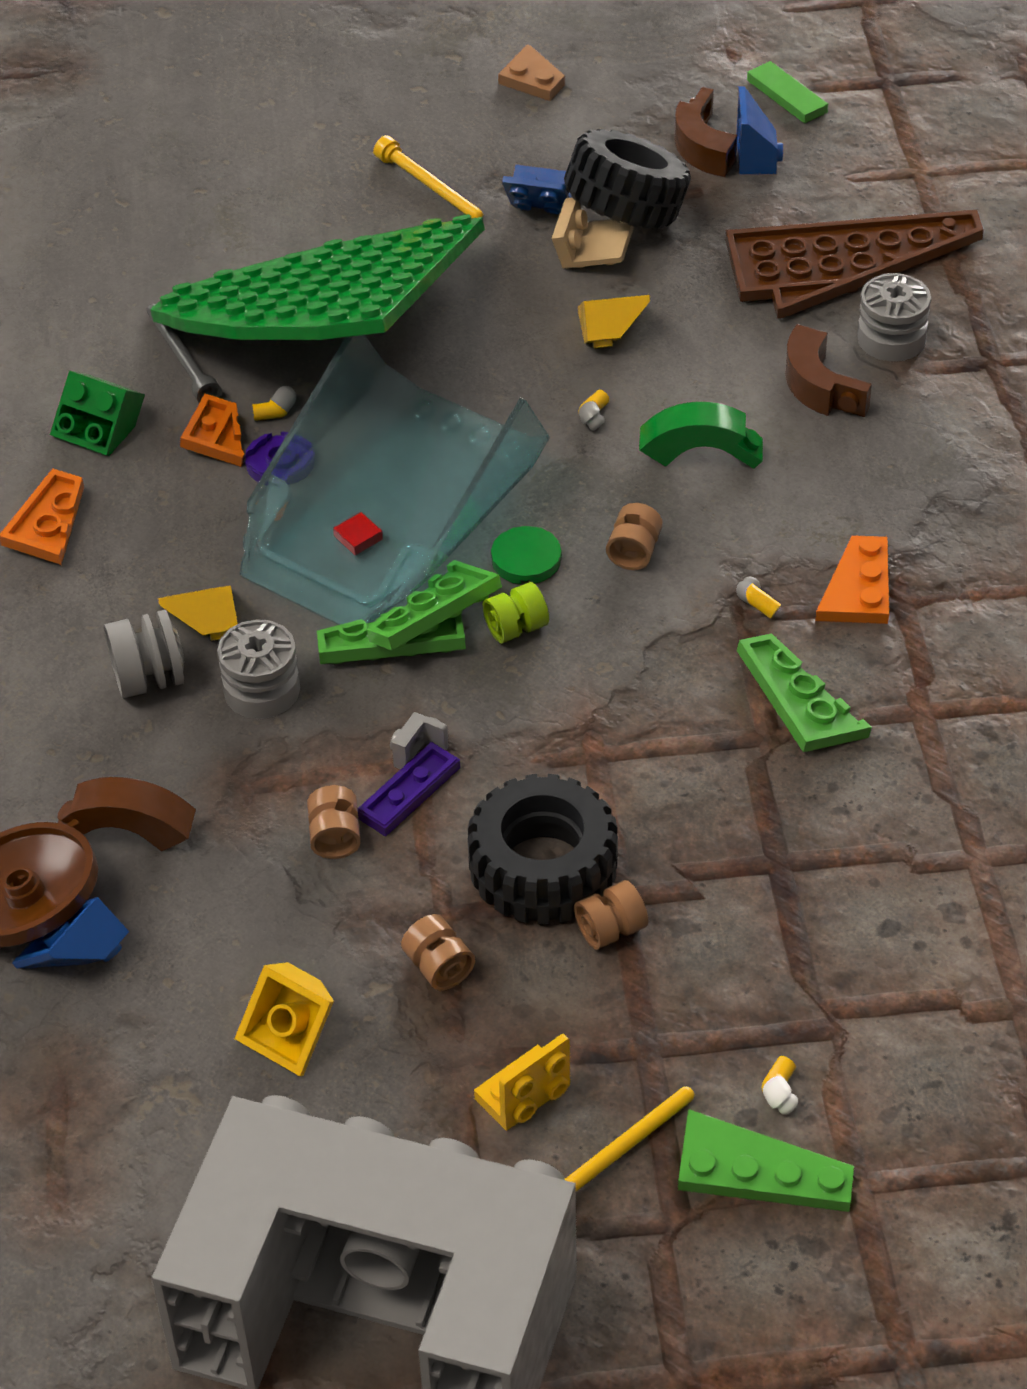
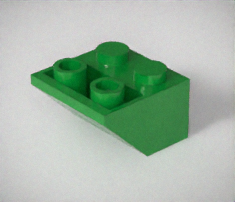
(95, 413)

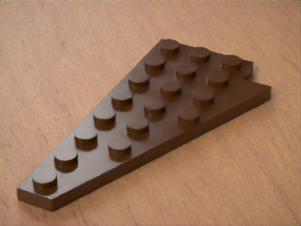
(827, 259)

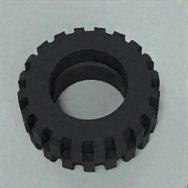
(627, 178)
(533, 810)

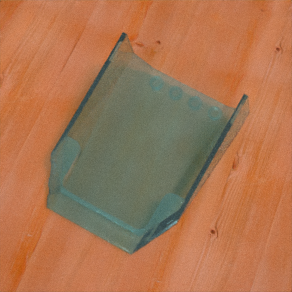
(400, 459)

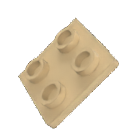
(588, 243)

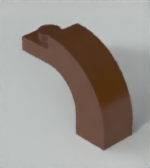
(699, 143)
(817, 385)
(129, 805)

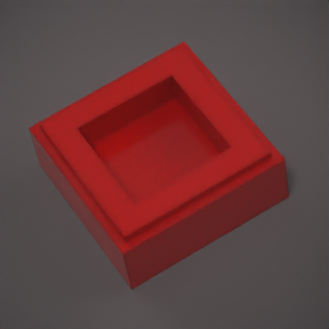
(358, 533)

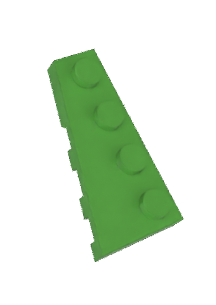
(441, 600)
(351, 642)
(799, 697)
(749, 1165)

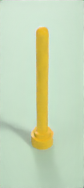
(389, 151)
(631, 1137)

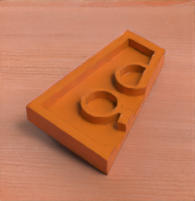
(46, 518)
(859, 584)

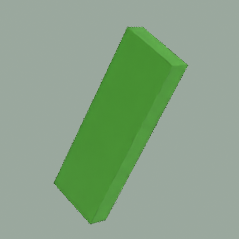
(787, 92)

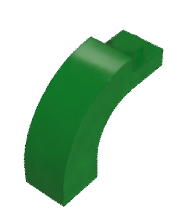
(700, 425)

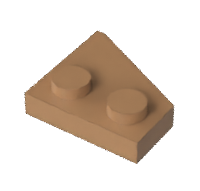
(532, 75)

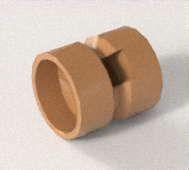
(634, 536)
(333, 822)
(616, 912)
(438, 952)

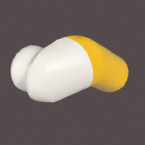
(776, 1087)

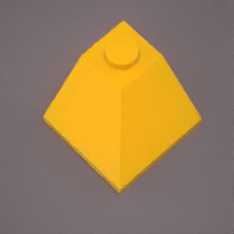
(609, 319)
(204, 610)
(285, 1016)

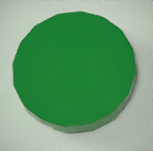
(526, 554)

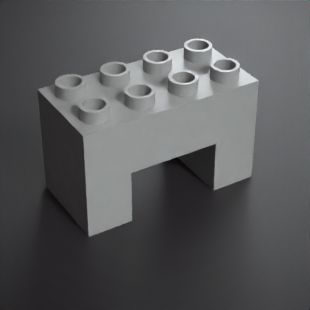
(370, 1231)

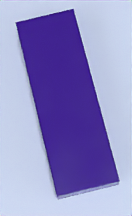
(408, 789)

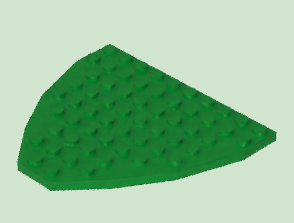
(321, 291)

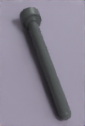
(201, 382)

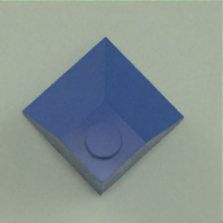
(755, 138)
(84, 939)

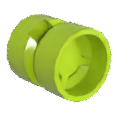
(520, 610)

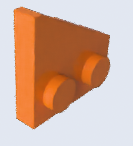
(215, 431)

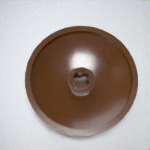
(43, 879)

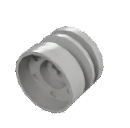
(893, 317)
(144, 653)
(259, 669)

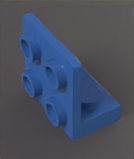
(536, 188)

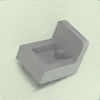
(415, 737)

